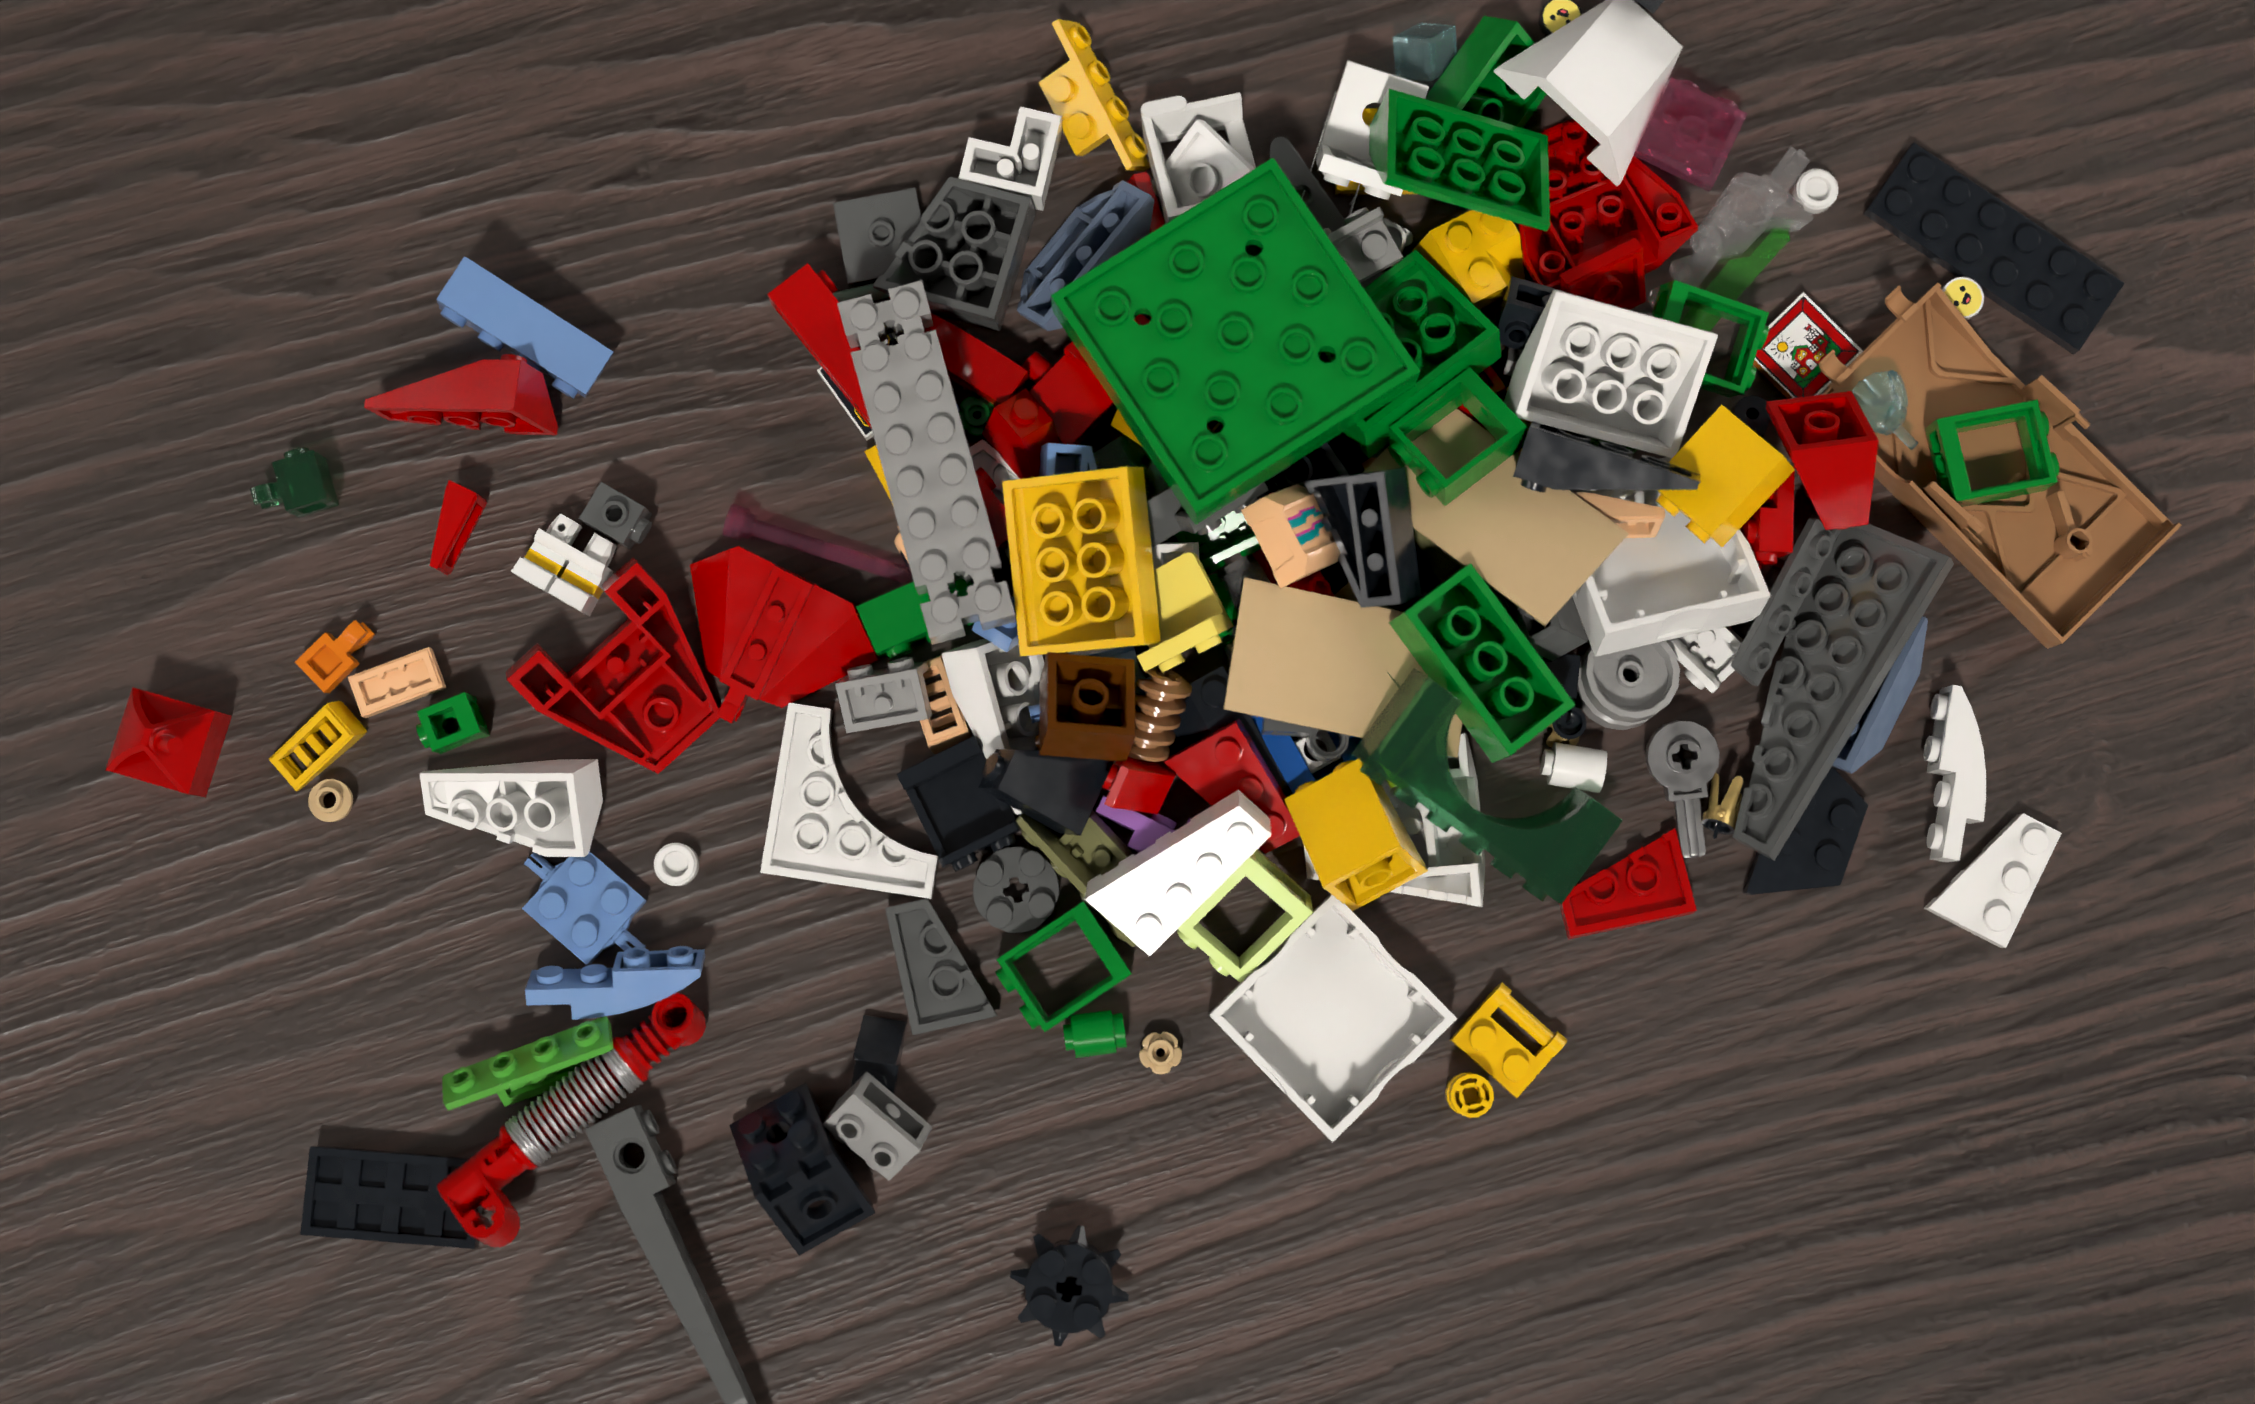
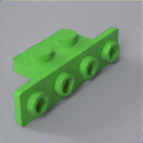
(529, 1068)

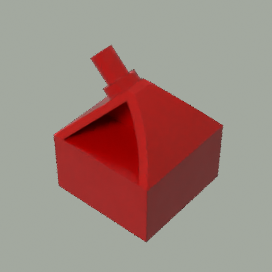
(168, 743)

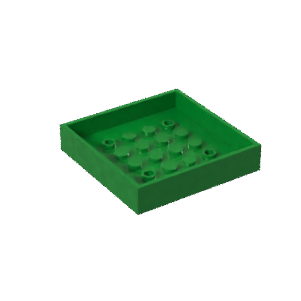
(1234, 340)

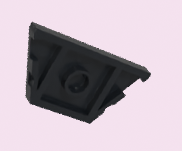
(1818, 845)

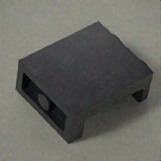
(953, 808)

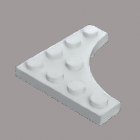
(820, 831)

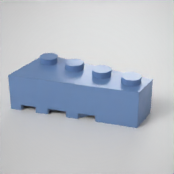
(523, 328)

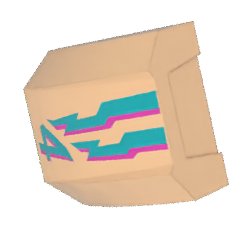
(1292, 534)

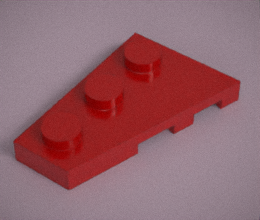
(1632, 892)

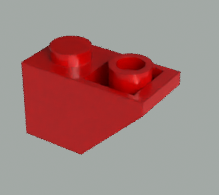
(1138, 785)

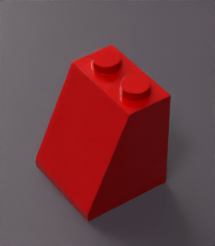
(1831, 453)

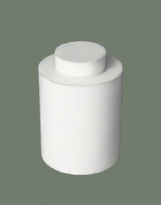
(1574, 767)

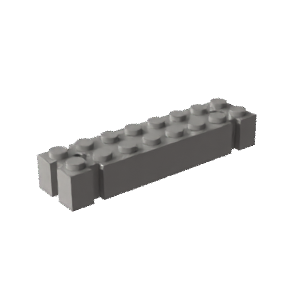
(926, 461)

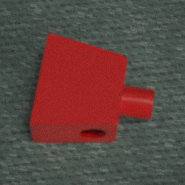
(1069, 397)

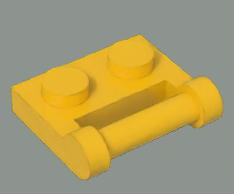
(1500, 1052)

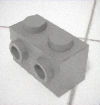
(877, 1126)

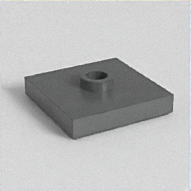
(873, 232)

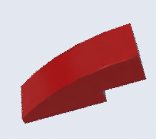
(977, 364)

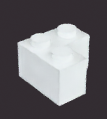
(1022, 167)

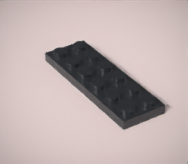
(1994, 246)

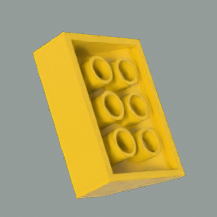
(1081, 561)

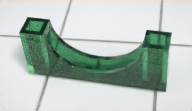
(1411, 752)

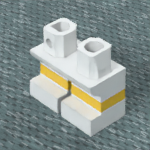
(565, 571)

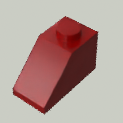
(1018, 432)

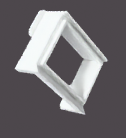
(1170, 121)

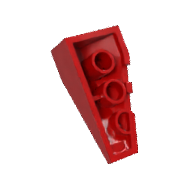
(486, 391)

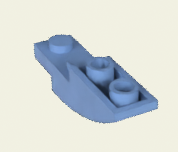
(633, 982)

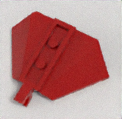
(772, 631)

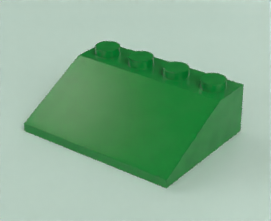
(1461, 159)
(1438, 332)

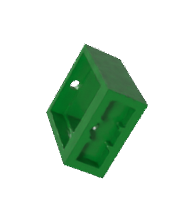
(1750, 337)
(1485, 407)
(1950, 464)
(1012, 979)

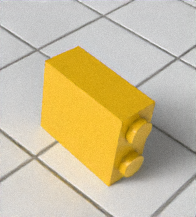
(1735, 480)

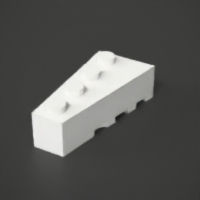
(1171, 879)

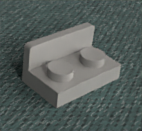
(1365, 243)
(883, 695)

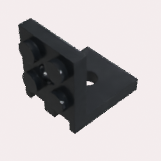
(799, 1171)

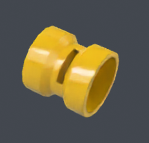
(1462, 1092)

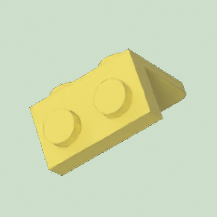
(1187, 613)

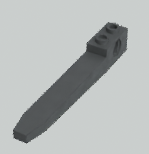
(650, 1219)

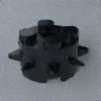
(1053, 1265)

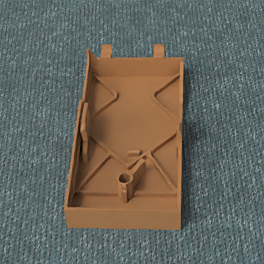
(2039, 553)

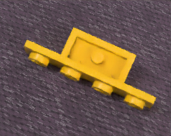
(1087, 103)

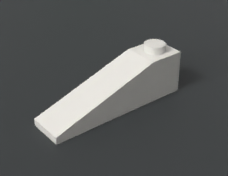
(995, 694)
(531, 803)

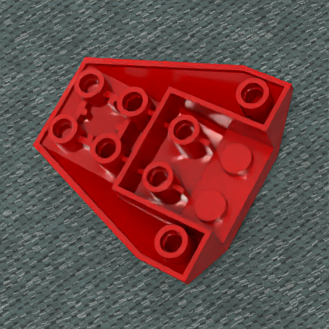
(1596, 215)

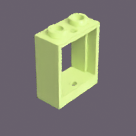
(1279, 888)

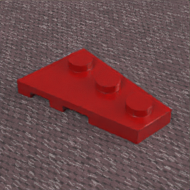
(1231, 763)

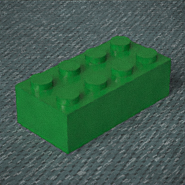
(1485, 661)

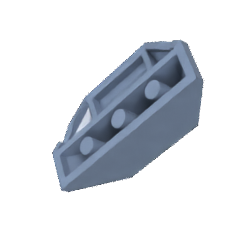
(1083, 242)
(1885, 707)

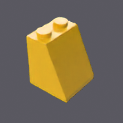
(1354, 836)

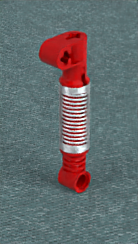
(529, 1137)

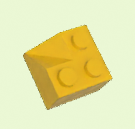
(1475, 255)

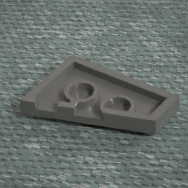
(932, 971)

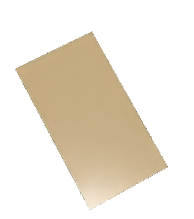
(1517, 539)
(1317, 661)

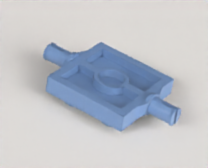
(584, 905)

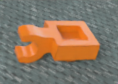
(330, 659)

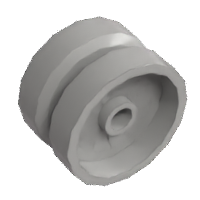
(1624, 704)

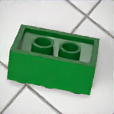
(1471, 80)

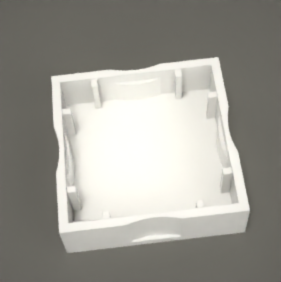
(1668, 585)
(1332, 1017)

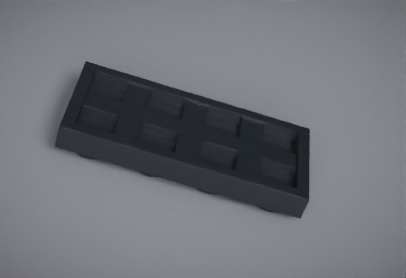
(381, 1197)

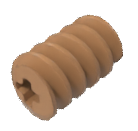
(1158, 714)

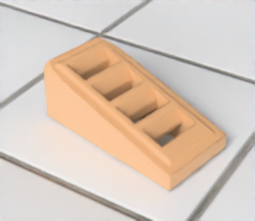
(1635, 518)
(947, 738)

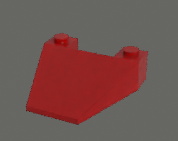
(635, 688)

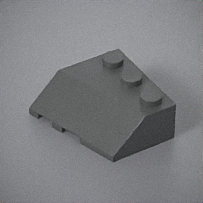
(965, 252)

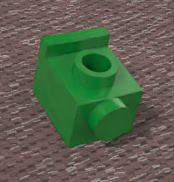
(434, 722)

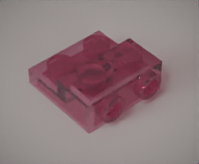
(1690, 133)

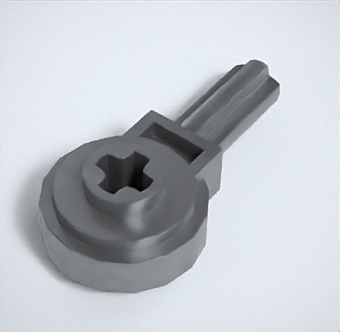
(1686, 783)

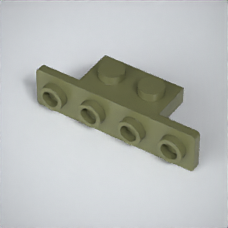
(1079, 856)

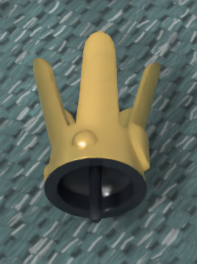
(1568, 726)
(1723, 817)

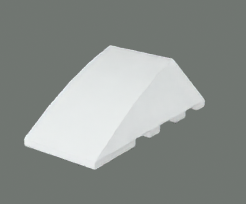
(1604, 74)
(1453, 869)

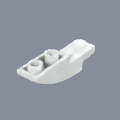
(1959, 756)

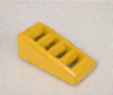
(337, 725)

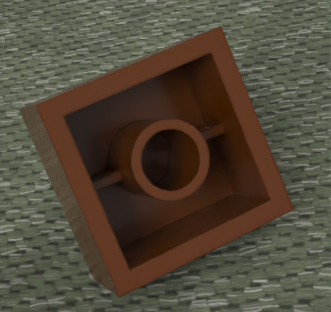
(1087, 707)

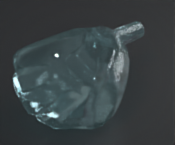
(1885, 404)

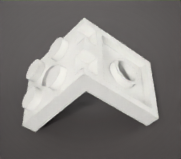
(1345, 141)

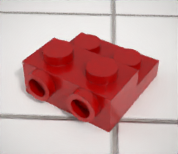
(1771, 526)

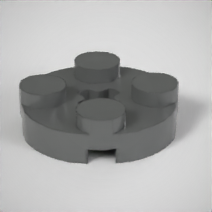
(995, 876)

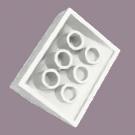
(1610, 373)

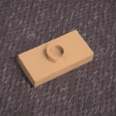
(397, 682)

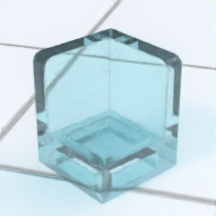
(1424, 51)

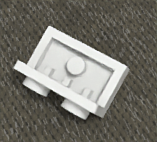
(1707, 656)

